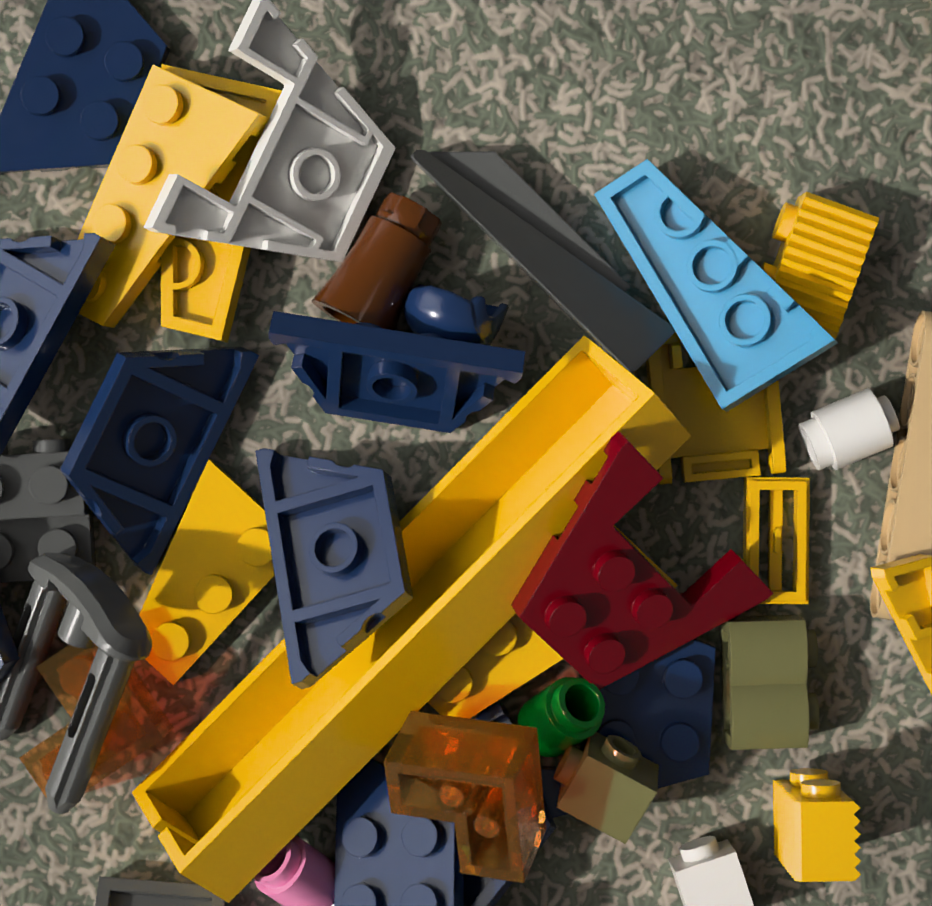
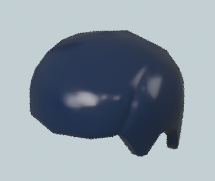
(452, 316)

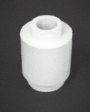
(849, 430)

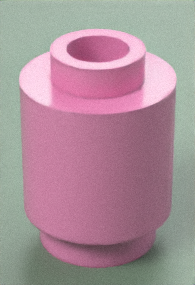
(298, 876)

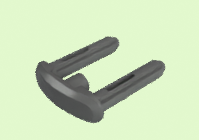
(94, 616)

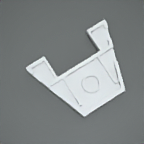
(308, 169)

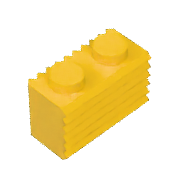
(821, 255)
(815, 827)

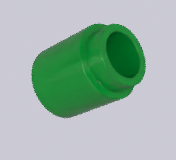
(563, 714)

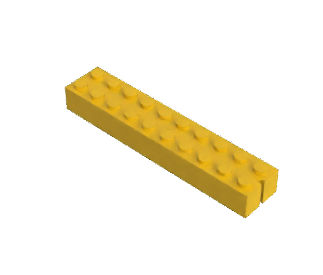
(284, 751)

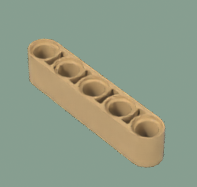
(908, 503)

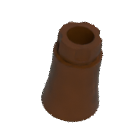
(381, 265)

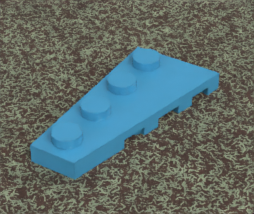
(718, 300)

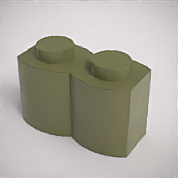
(766, 682)

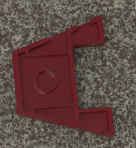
(605, 600)

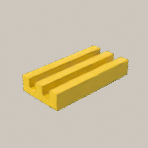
(801, 519)

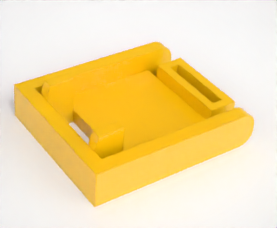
(720, 441)

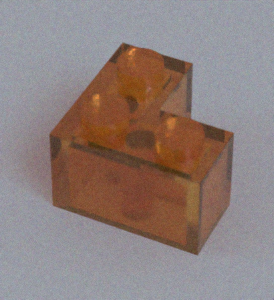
(134, 728)
(480, 779)

